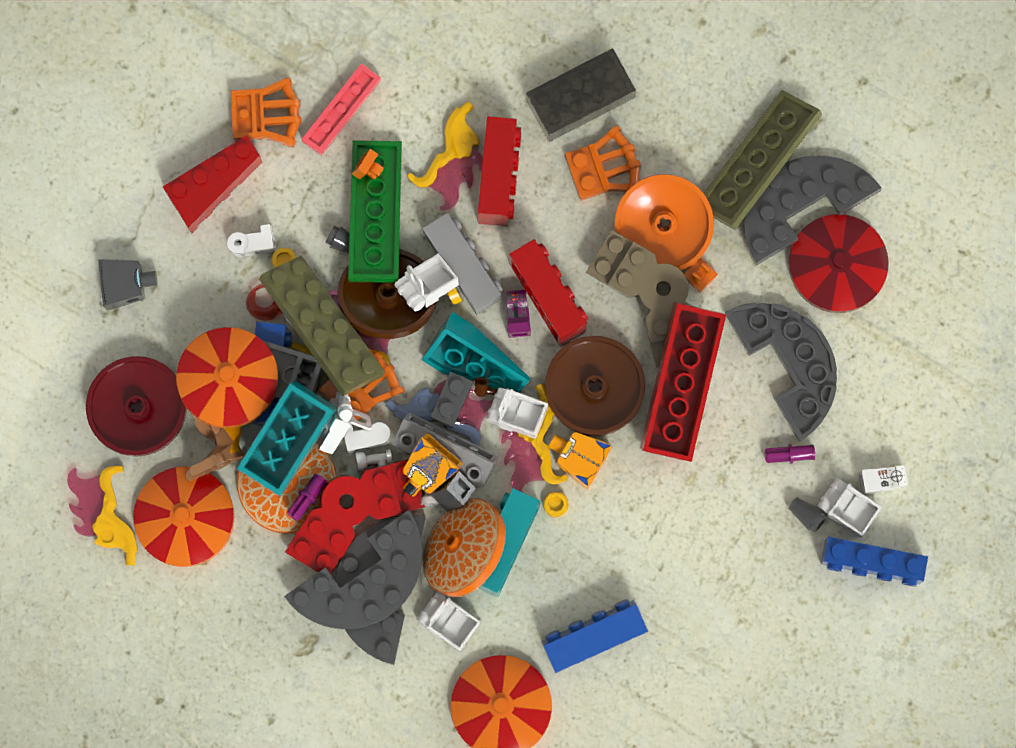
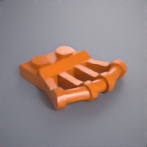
(249, 115)
(588, 171)
(360, 398)

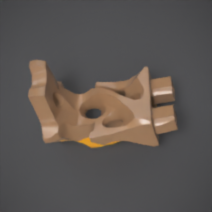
(225, 452)

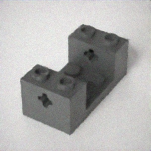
(295, 367)

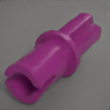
(789, 454)
(306, 497)

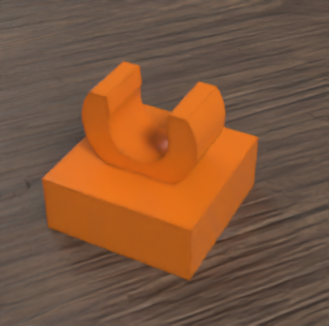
(367, 166)
(700, 275)

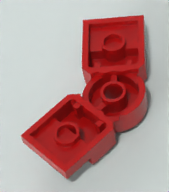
(329, 528)

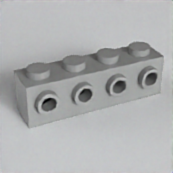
(458, 253)
(477, 461)

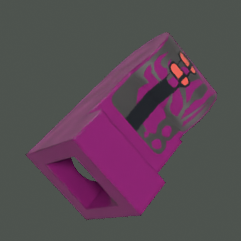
(517, 314)

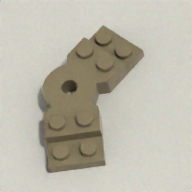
(634, 273)

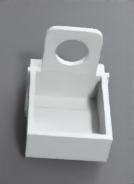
(426, 282)
(517, 412)
(340, 423)
(848, 507)
(448, 621)

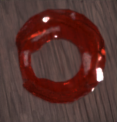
(258, 312)

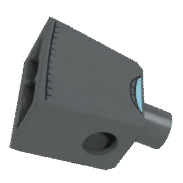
(123, 282)

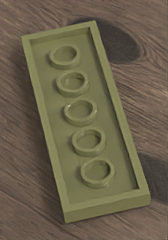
(760, 158)
(322, 325)

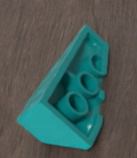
(469, 353)

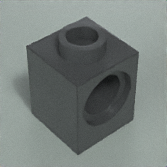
(453, 492)

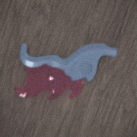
(423, 404)

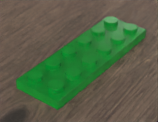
(375, 215)

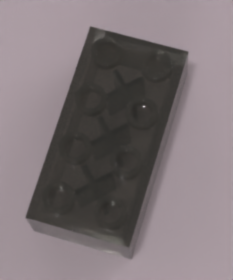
(580, 95)

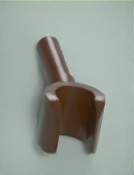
(482, 388)

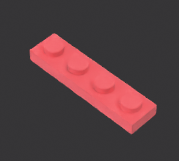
(341, 109)

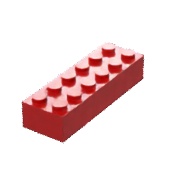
(682, 381)

